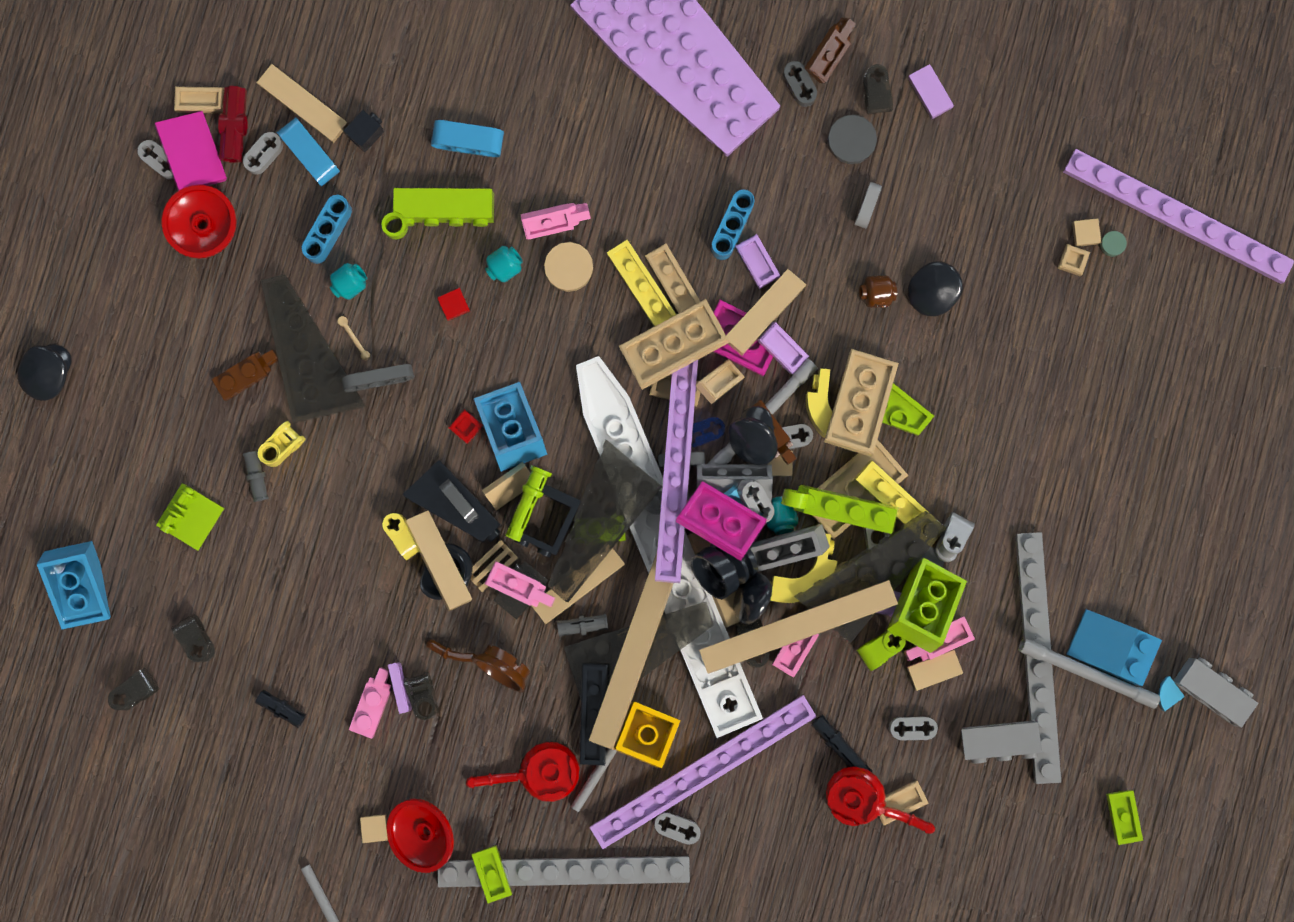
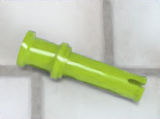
(531, 492)

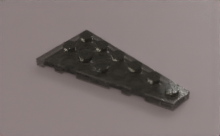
(672, 635)

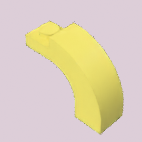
(817, 403)
(785, 588)

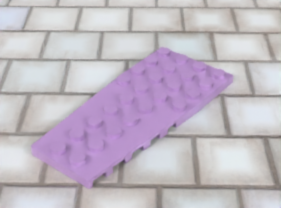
(685, 62)

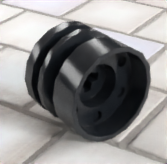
(721, 572)

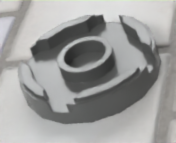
(852, 139)

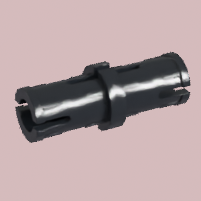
(280, 708)

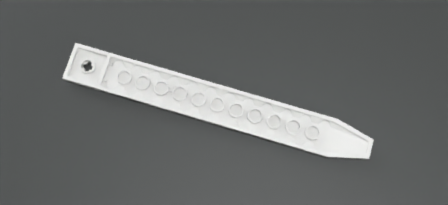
(613, 418)

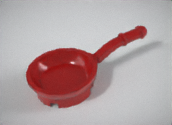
(546, 773)
(859, 798)

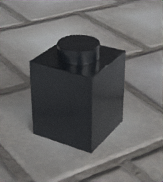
(364, 130)

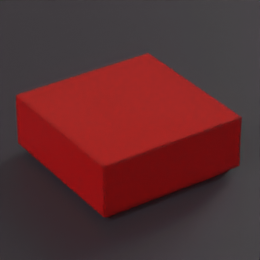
(453, 304)
(465, 426)

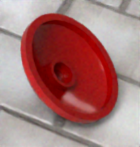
(185, 214)
(413, 842)

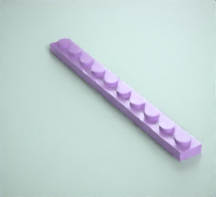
(1179, 216)
(676, 473)
(702, 771)

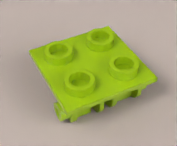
(190, 517)

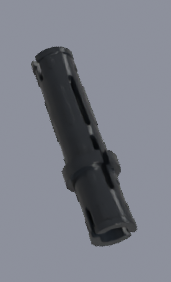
(837, 743)

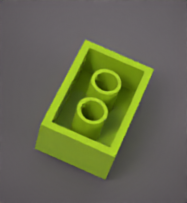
(927, 605)

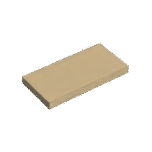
(674, 344)
(861, 402)
(844, 482)

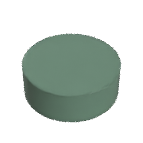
(1113, 243)

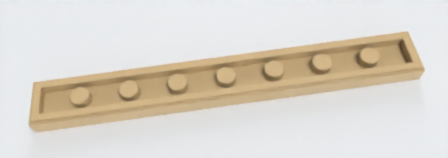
(798, 627)
(631, 661)

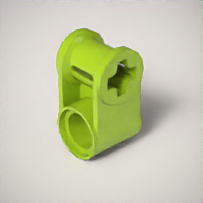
(877, 651)

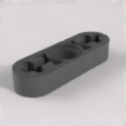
(377, 378)

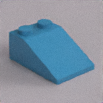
(510, 426)
(75, 584)
(1114, 647)

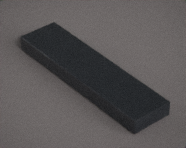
(593, 693)

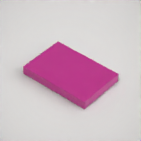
(190, 151)
(756, 357)
(721, 520)

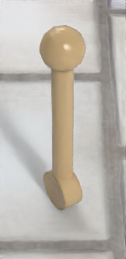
(343, 321)

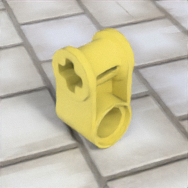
(281, 444)
(401, 538)

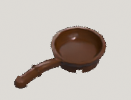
(493, 662)

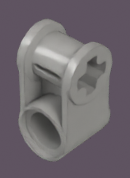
(954, 536)

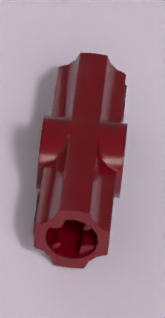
(233, 124)

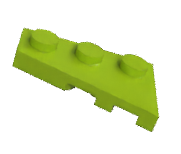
(905, 412)

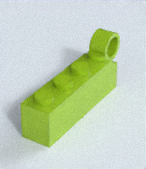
(440, 206)
(841, 508)

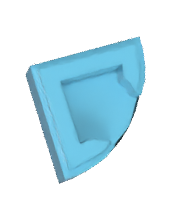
(1169, 693)

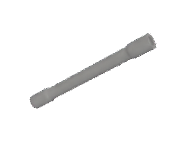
(800, 376)
(1042, 653)

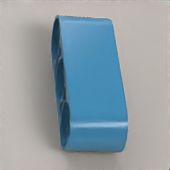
(467, 138)
(308, 151)
(735, 213)
(327, 241)

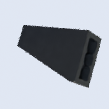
(429, 496)

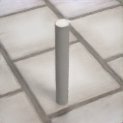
(592, 781)
(319, 894)

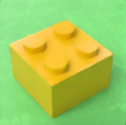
(646, 734)

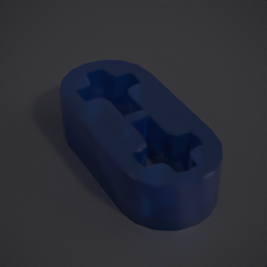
(708, 437)

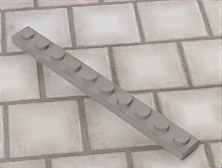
(1038, 672)
(574, 871)

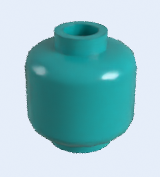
(503, 264)
(348, 281)
(784, 518)

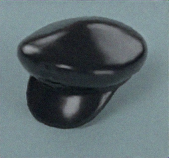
(935, 288)
(44, 371)
(754, 436)
(463, 563)
(752, 598)

